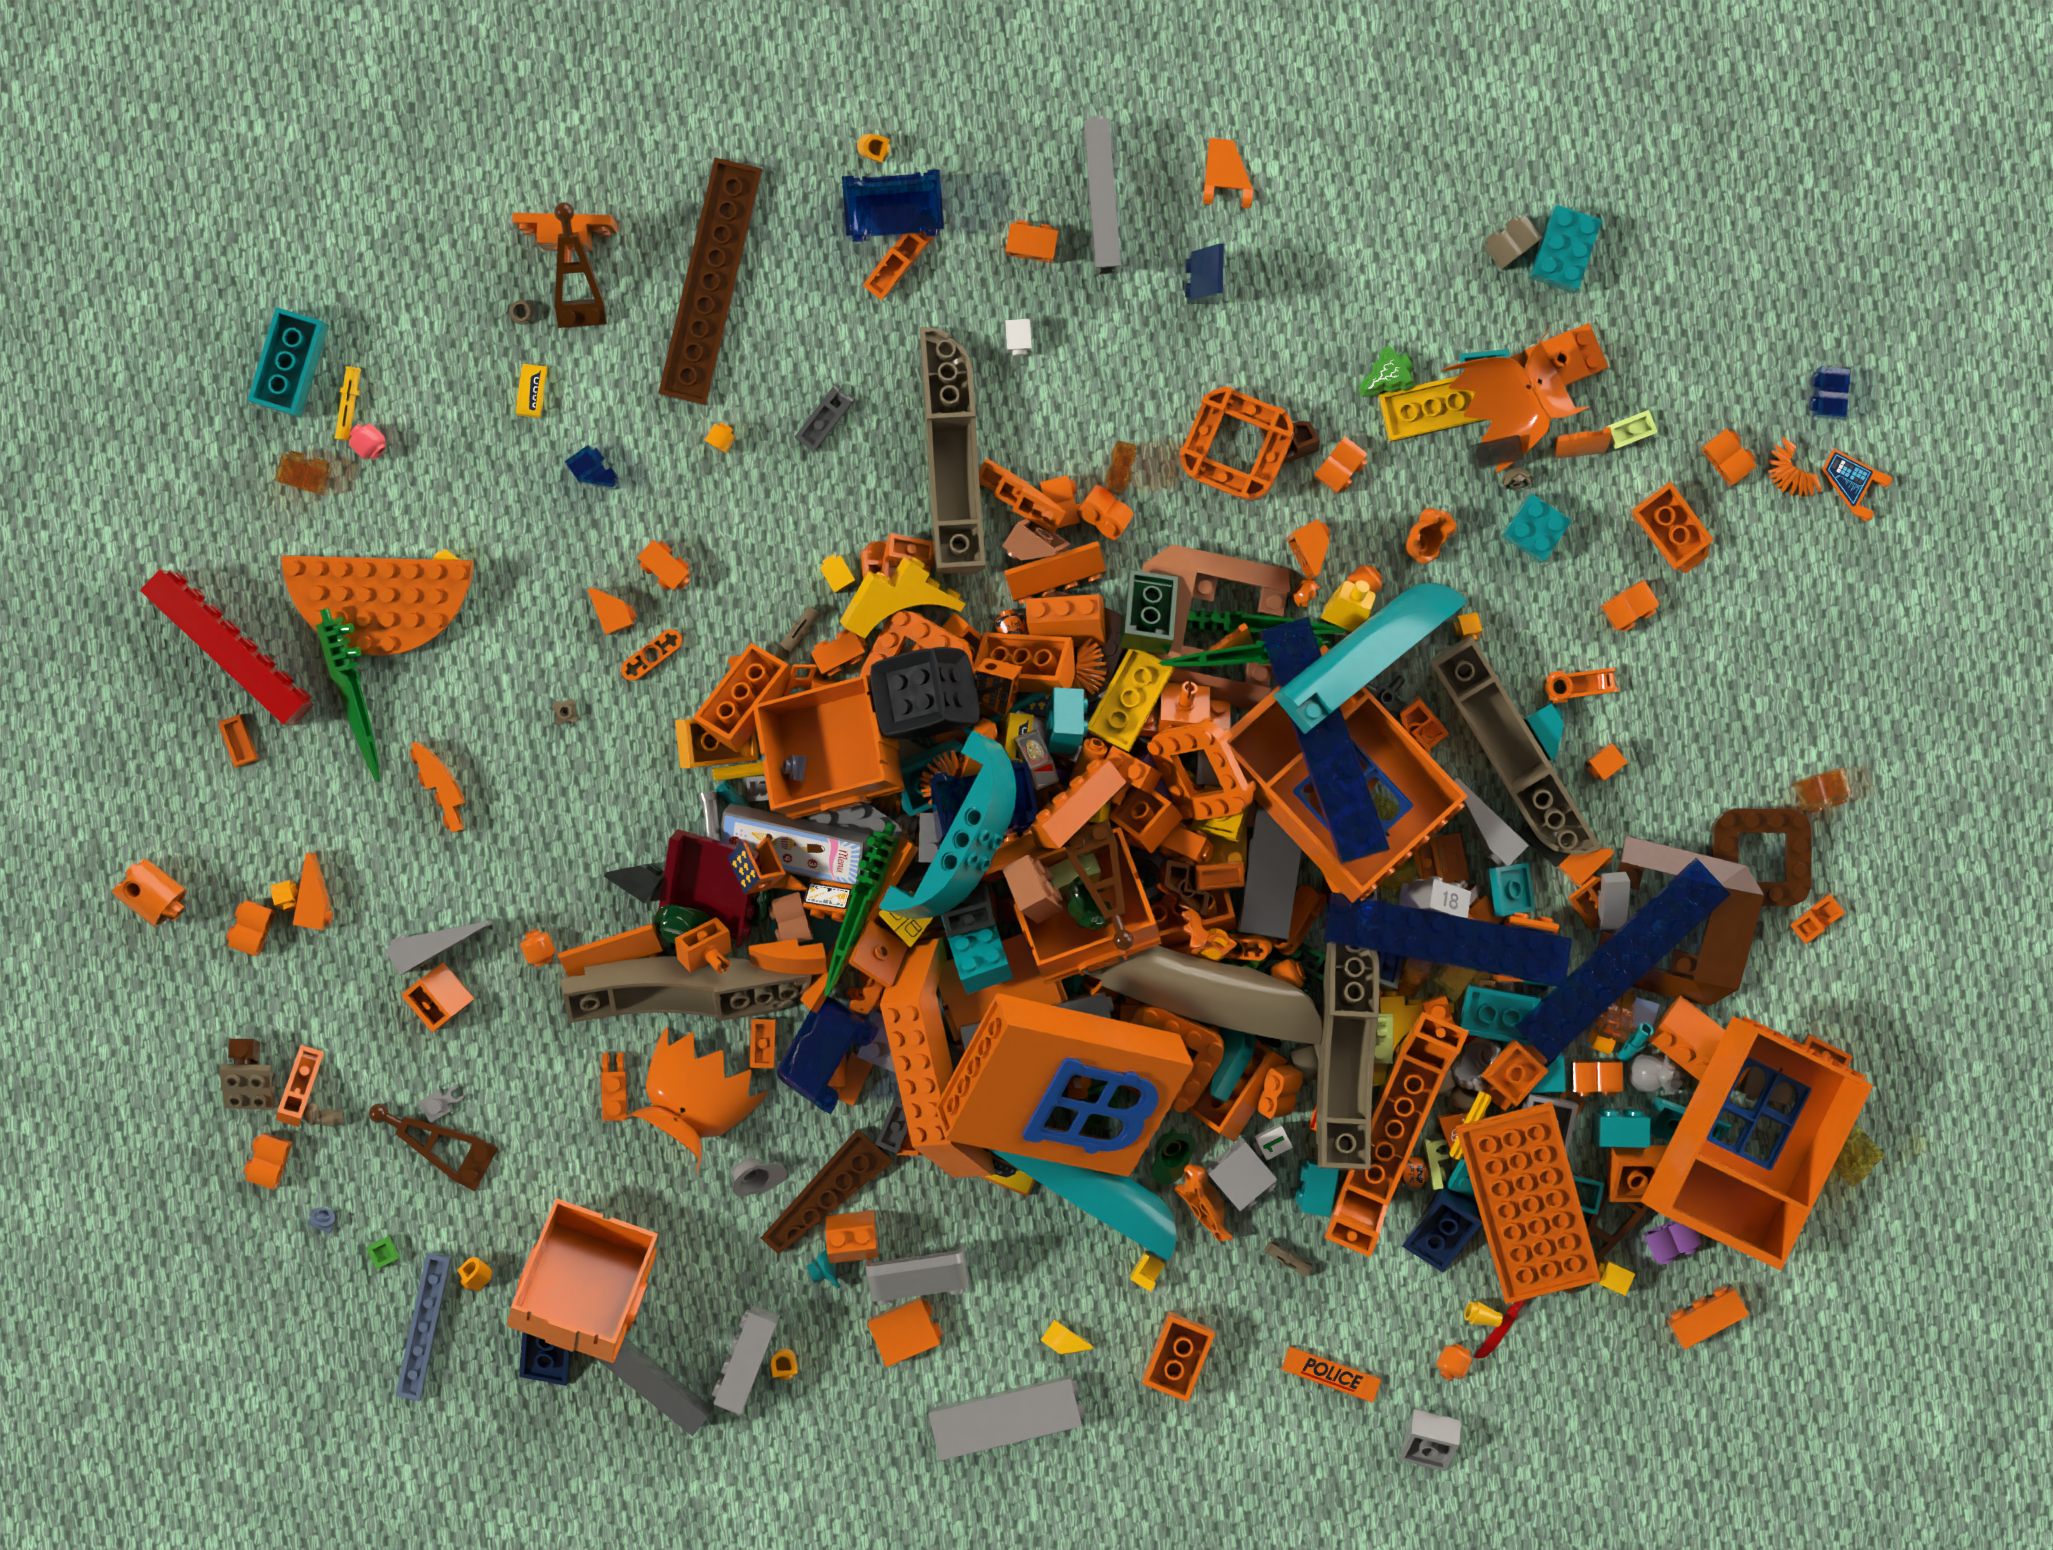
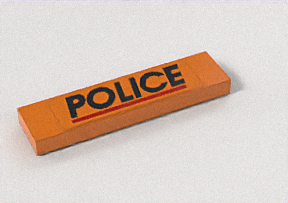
(1331, 1374)

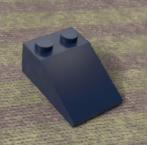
(1205, 275)
(1444, 1228)
(544, 1361)

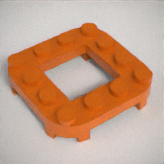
(1203, 432)
(918, 629)
(1193, 803)
(1195, 1036)

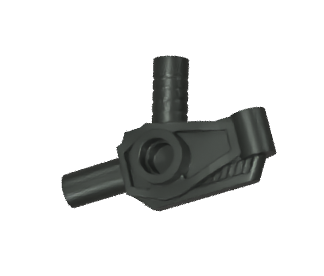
(1387, 697)

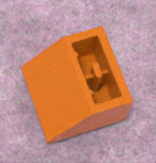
(438, 997)

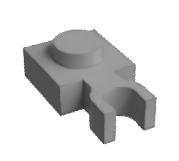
(438, 1104)

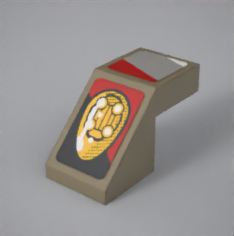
(1040, 763)

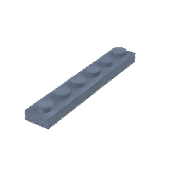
(423, 1326)

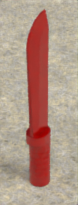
(1499, 1332)

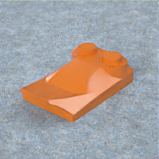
(1673, 528)

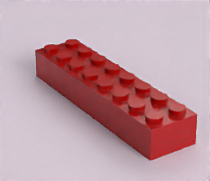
(227, 646)

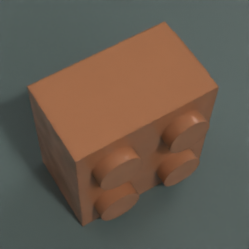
(1033, 889)

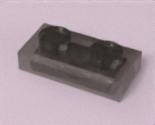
(1497, 452)

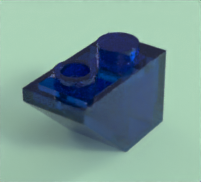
(590, 470)

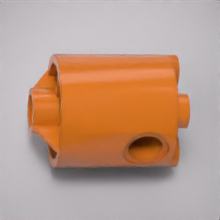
(151, 893)

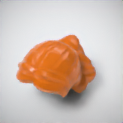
(1430, 534)

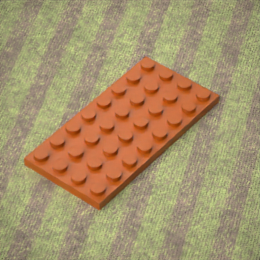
(1528, 1202)

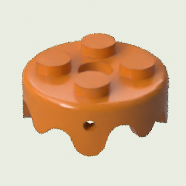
(869, 993)

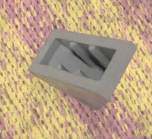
(756, 788)

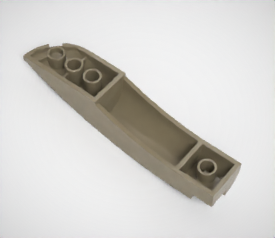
(951, 454)
(1513, 749)
(668, 987)
(1215, 994)
(1347, 1058)

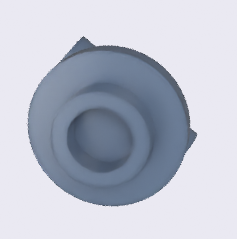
(795, 767)
(322, 1219)

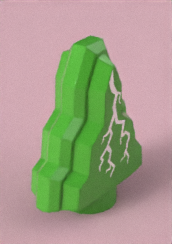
(1388, 374)

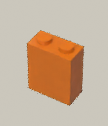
(905, 1331)

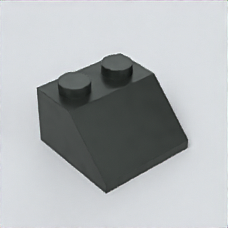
(639, 881)

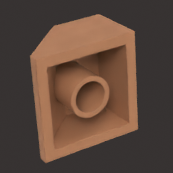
(1033, 541)

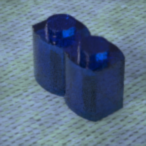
(1830, 392)

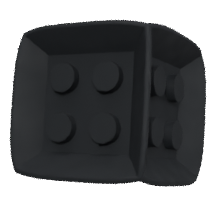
(924, 693)

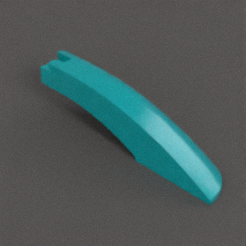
(1367, 652)
(1109, 1198)

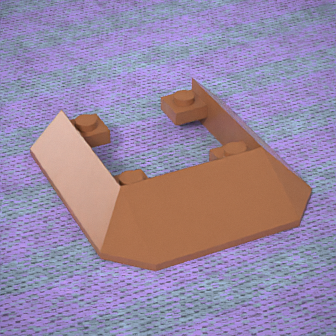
(1198, 579)

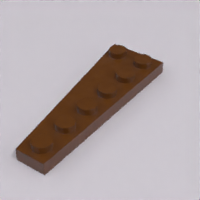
(840, 1178)

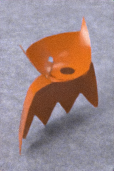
(1507, 401)
(699, 1086)

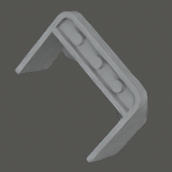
(918, 1275)

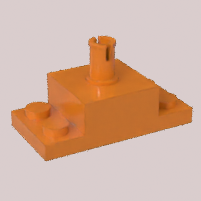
(548, 227)
(1572, 354)
(1185, 705)

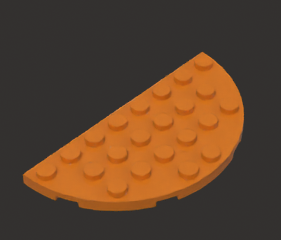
(387, 600)

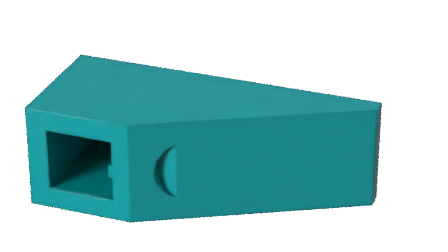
(1236, 1056)

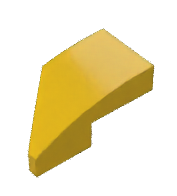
(1064, 1340)

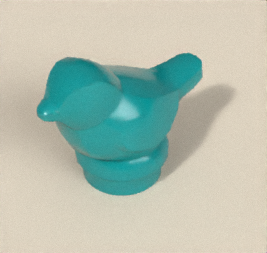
(823, 1269)

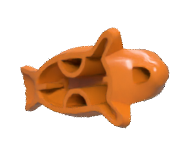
(1204, 1201)

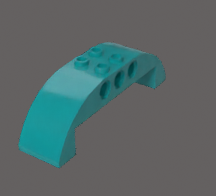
(970, 840)

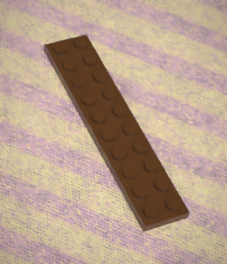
(710, 281)

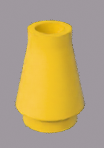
(1481, 1314)

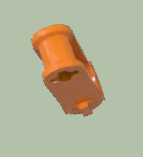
(1581, 684)
(1306, 908)

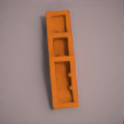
(896, 263)
(1021, 495)

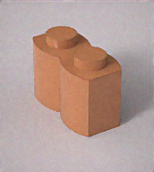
(791, 918)

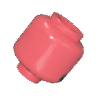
(367, 441)

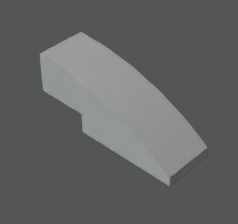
(1613, 901)

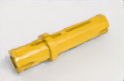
(351, 374)

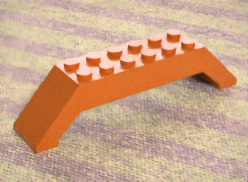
(924, 1059)
(1394, 1131)

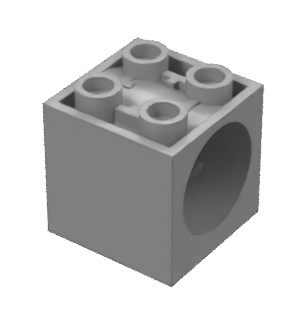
(1241, 1175)

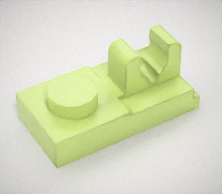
(1632, 429)
(1384, 1039)
(1436, 1173)

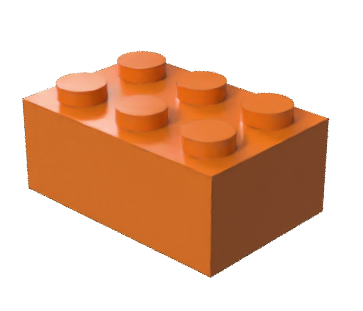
(1178, 1356)

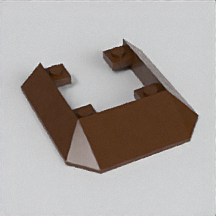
(1727, 933)

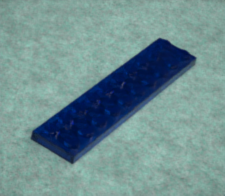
(1328, 752)
(1448, 940)
(1623, 959)

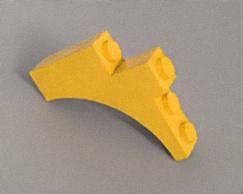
(883, 596)
(1403, 1020)

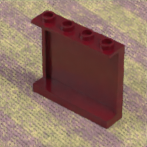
(703, 879)

